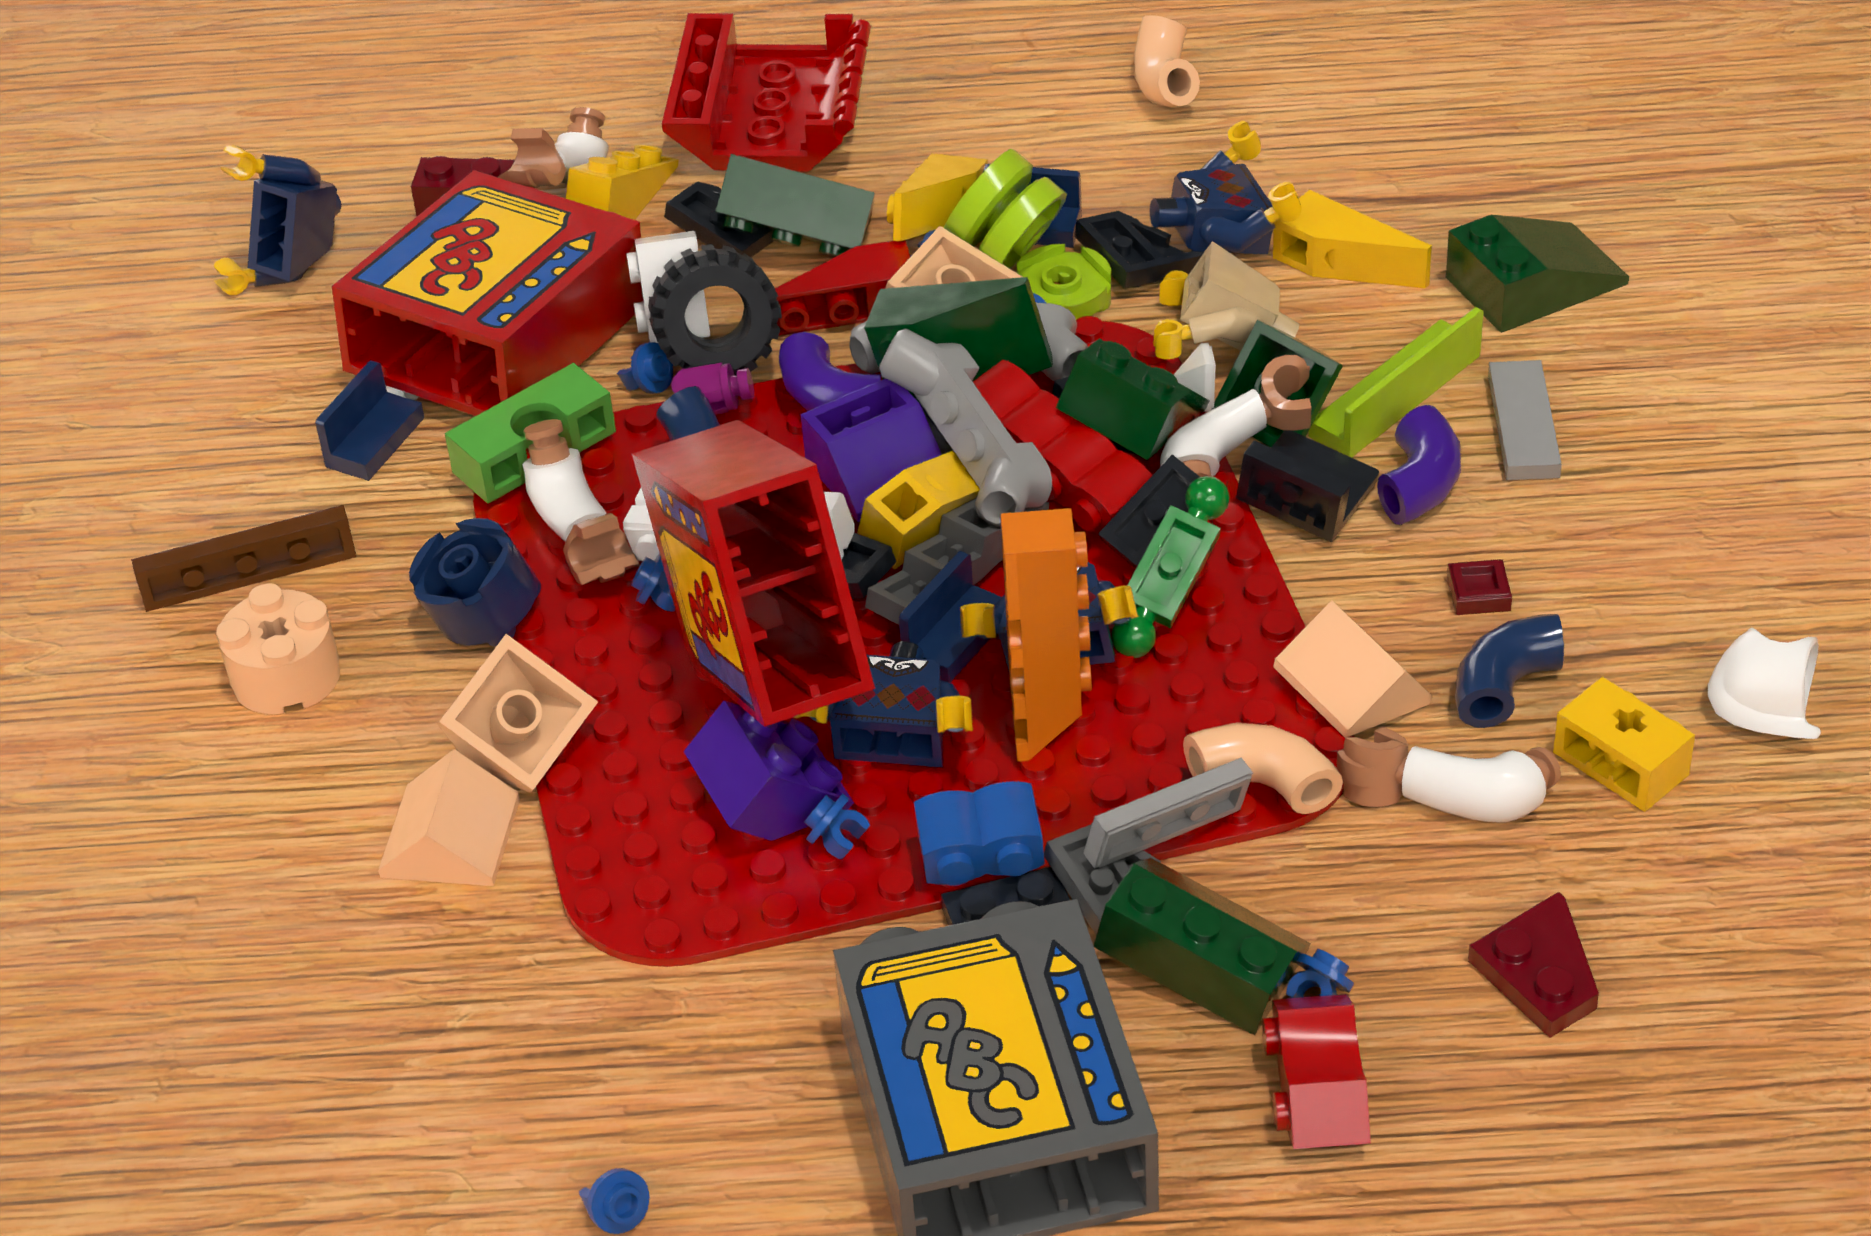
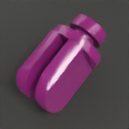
(717, 384)

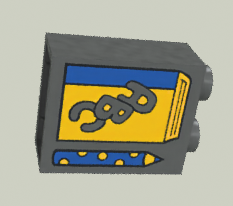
(997, 1076)

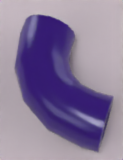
(811, 376)
(1430, 468)

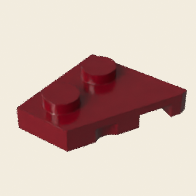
(1540, 965)

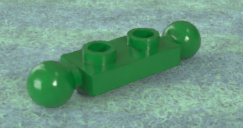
(1172, 565)

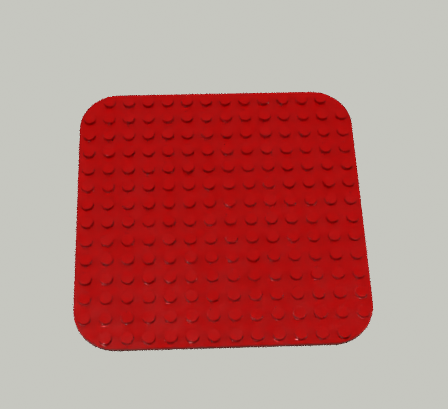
(670, 884)

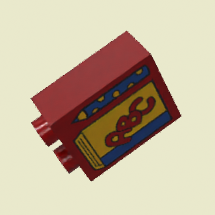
(488, 293)
(754, 570)

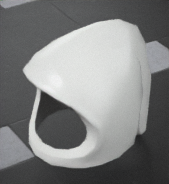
(1765, 685)

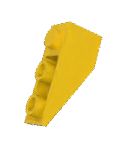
(622, 181)
(931, 194)
(1350, 246)
(913, 502)

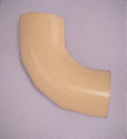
(1158, 65)
(1275, 758)

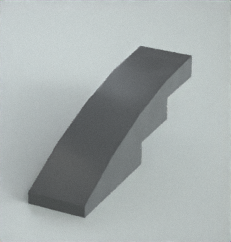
(959, 531)

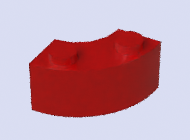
(1319, 1071)

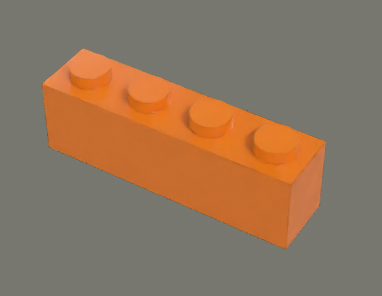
(1044, 624)

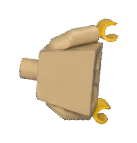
(1218, 302)

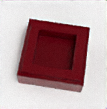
(1479, 587)

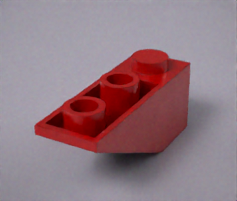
(839, 289)

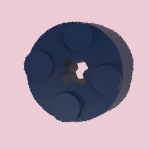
(474, 583)

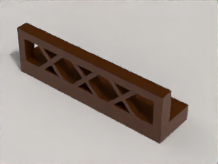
(244, 558)

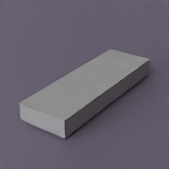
(1524, 420)
(1167, 813)

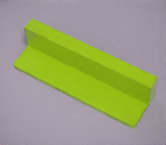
(1399, 385)

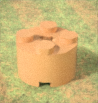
(279, 650)

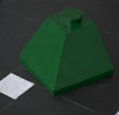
(1261, 348)

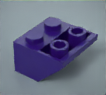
(867, 440)
(762, 775)

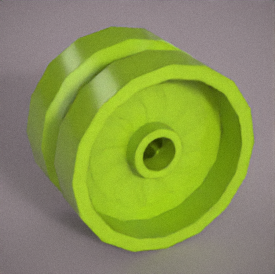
(1006, 209)

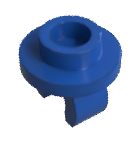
(648, 370)
(652, 581)
(829, 819)
(1320, 971)
(617, 1200)

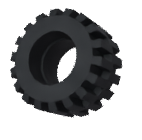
(707, 269)

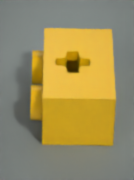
(1623, 743)

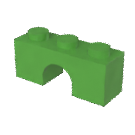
(492, 445)

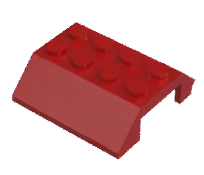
(764, 99)

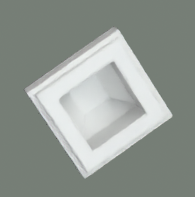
(1199, 373)

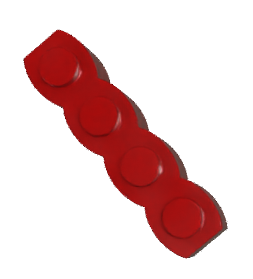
(1083, 463)

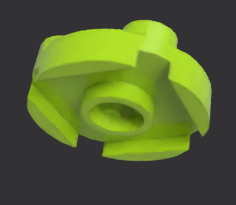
(1083, 278)

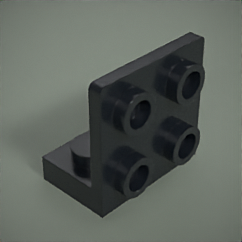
(1304, 483)

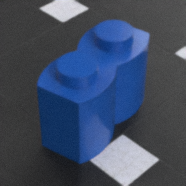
(979, 833)

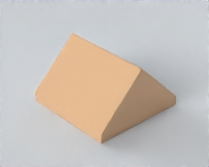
(948, 260)
(1348, 674)
(516, 715)
(451, 825)

